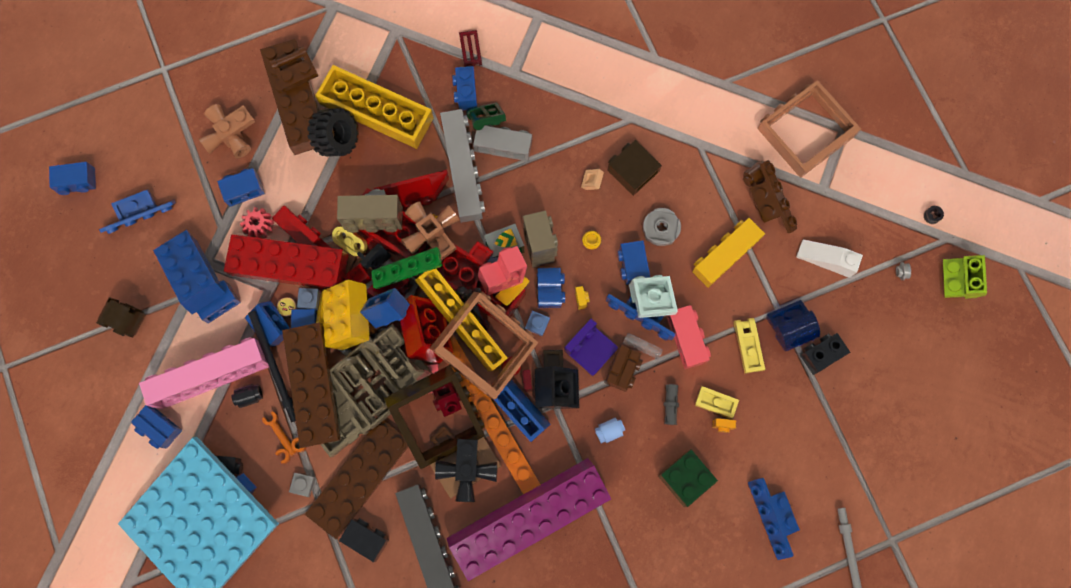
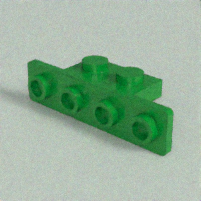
(406, 268)

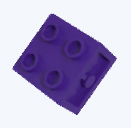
(590, 348)

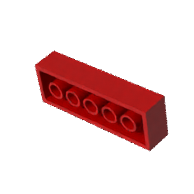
(285, 262)

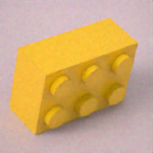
(342, 317)

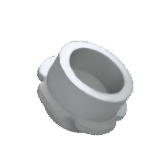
(903, 271)

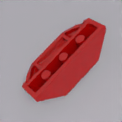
(418, 189)

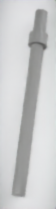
(846, 529)

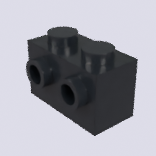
(824, 354)

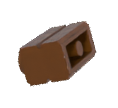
(623, 368)

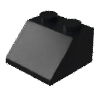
(556, 388)

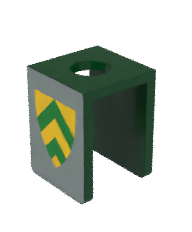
(504, 238)

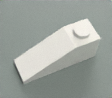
(830, 257)

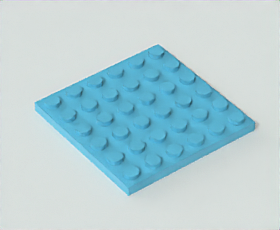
(198, 520)

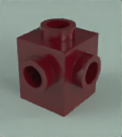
(449, 402)

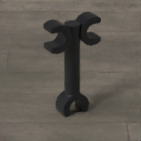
(465, 294)

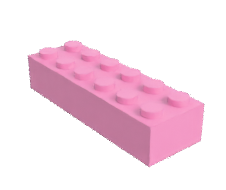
(204, 374)

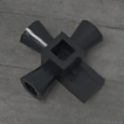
(466, 469)

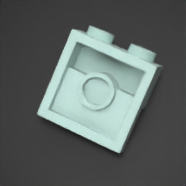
(653, 296)

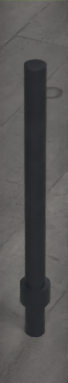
(286, 402)

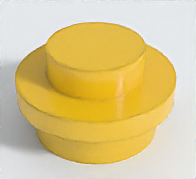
(591, 240)

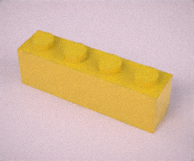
(728, 252)

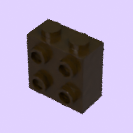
(633, 167)

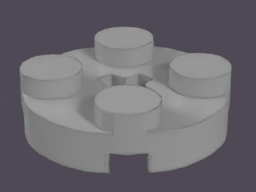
(664, 237)

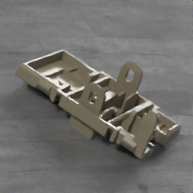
(383, 355)

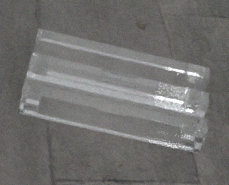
(643, 346)

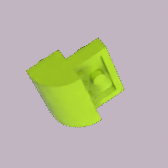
(965, 277)

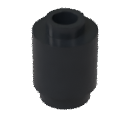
(247, 395)

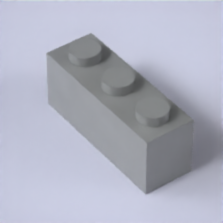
(503, 142)

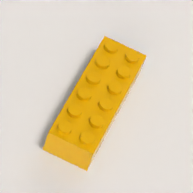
(375, 106)

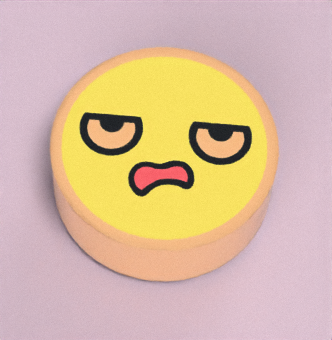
(285, 306)

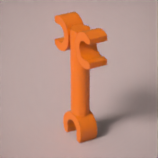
(290, 448)

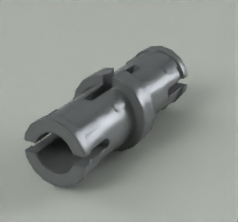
(671, 404)

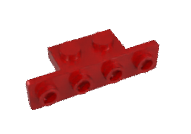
(297, 228)

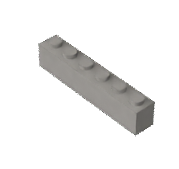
(461, 165)

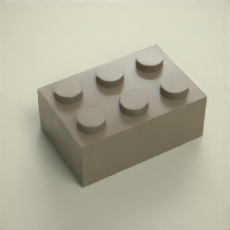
(370, 213)
(539, 238)

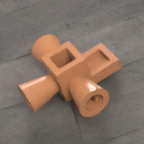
(228, 130)
(430, 230)

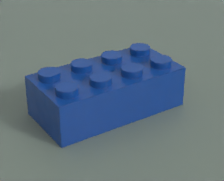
(189, 272)

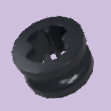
(929, 217)

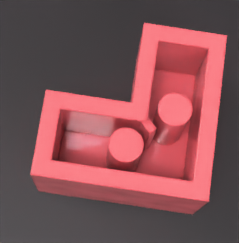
(504, 273)

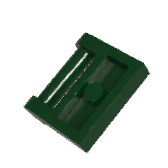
(491, 114)

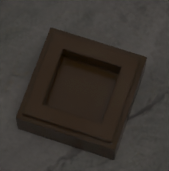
(553, 358)

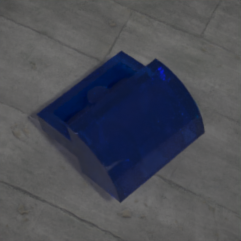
(794, 325)

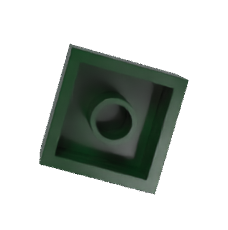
(688, 478)

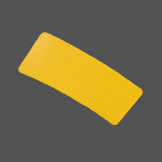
(508, 295)

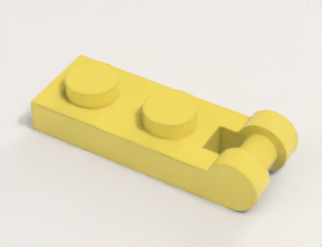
(749, 346)

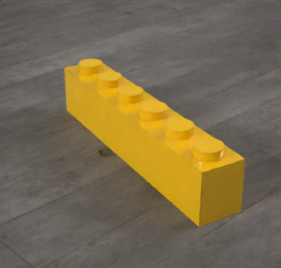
(470, 329)

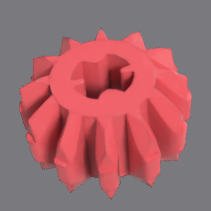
(257, 216)

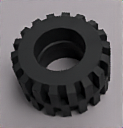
(321, 132)

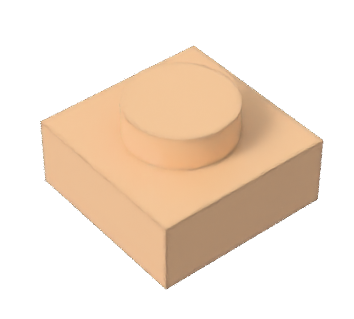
(592, 179)

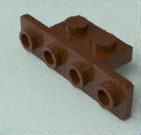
(771, 199)

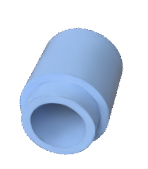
(610, 430)

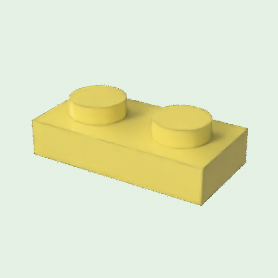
(716, 402)

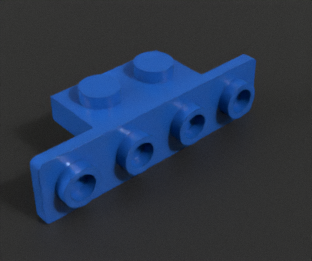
(135, 207)
(648, 323)
(776, 517)

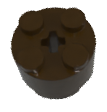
(121, 317)

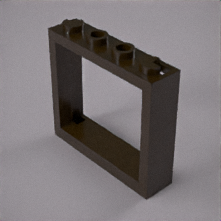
(420, 389)

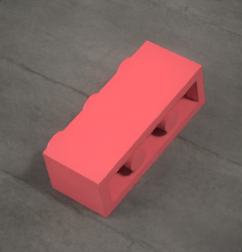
(689, 337)

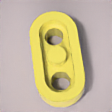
(350, 242)

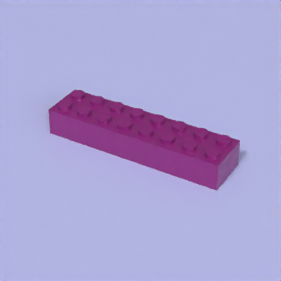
(528, 519)

